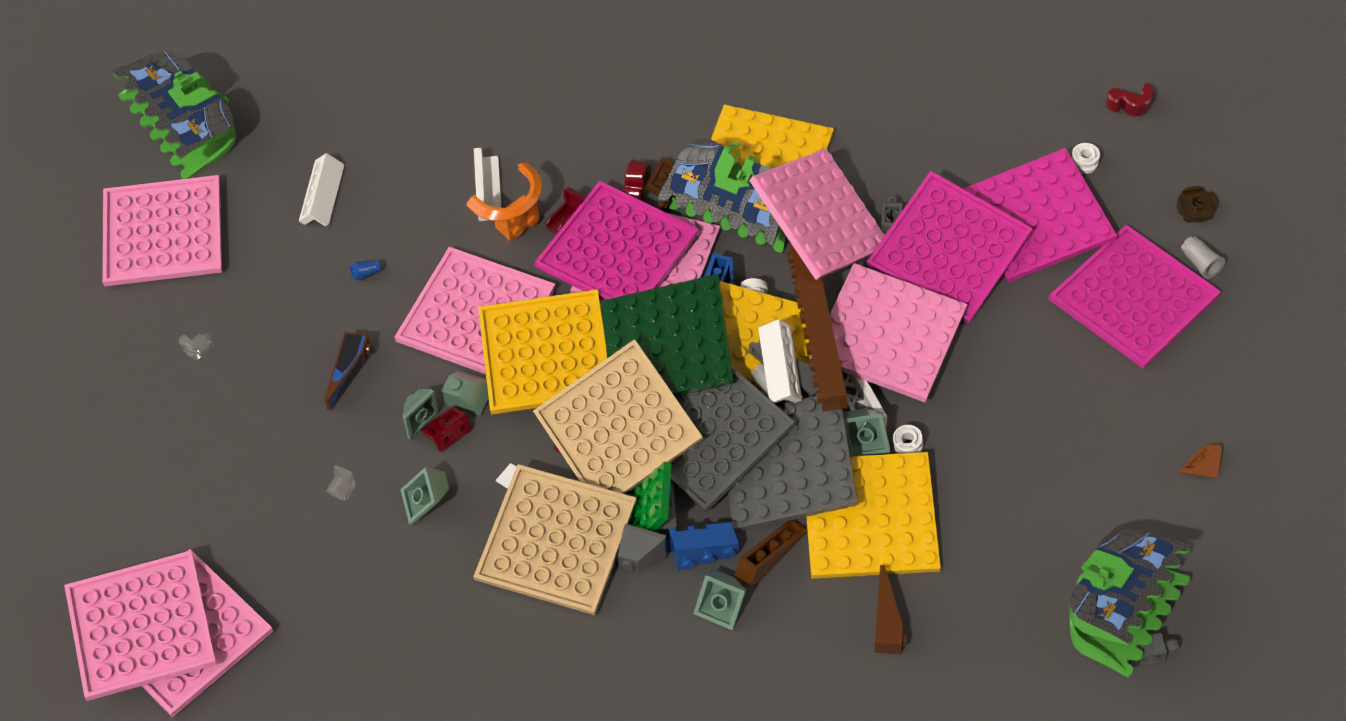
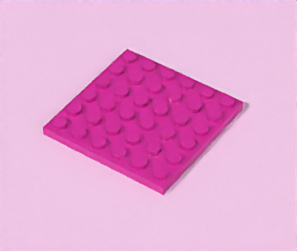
(1055, 203)
(950, 244)
(616, 245)
(1134, 296)

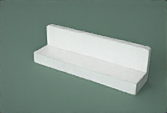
(487, 179)
(322, 190)
(779, 362)

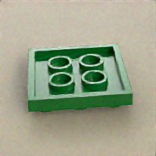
(653, 499)

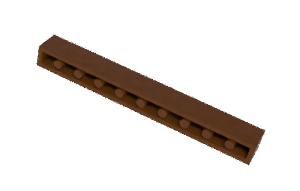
(820, 335)

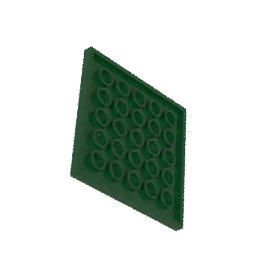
(678, 330)

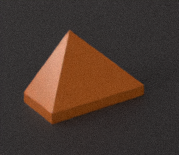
(1204, 462)

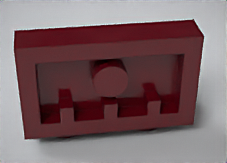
(447, 428)

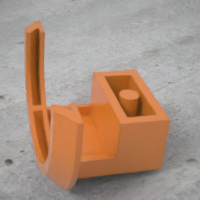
(518, 215)

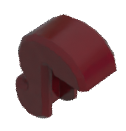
(1129, 102)
(636, 177)
(572, 201)

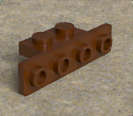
(658, 180)

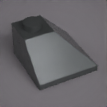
(641, 548)

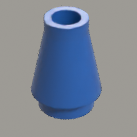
(363, 269)

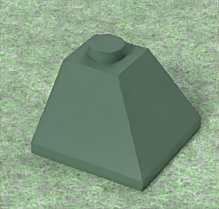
(466, 392)
(419, 411)
(866, 432)
(423, 492)
(720, 599)

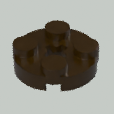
(1196, 213)

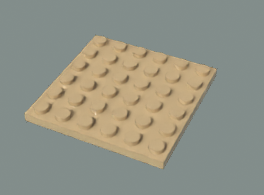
(618, 422)
(555, 539)

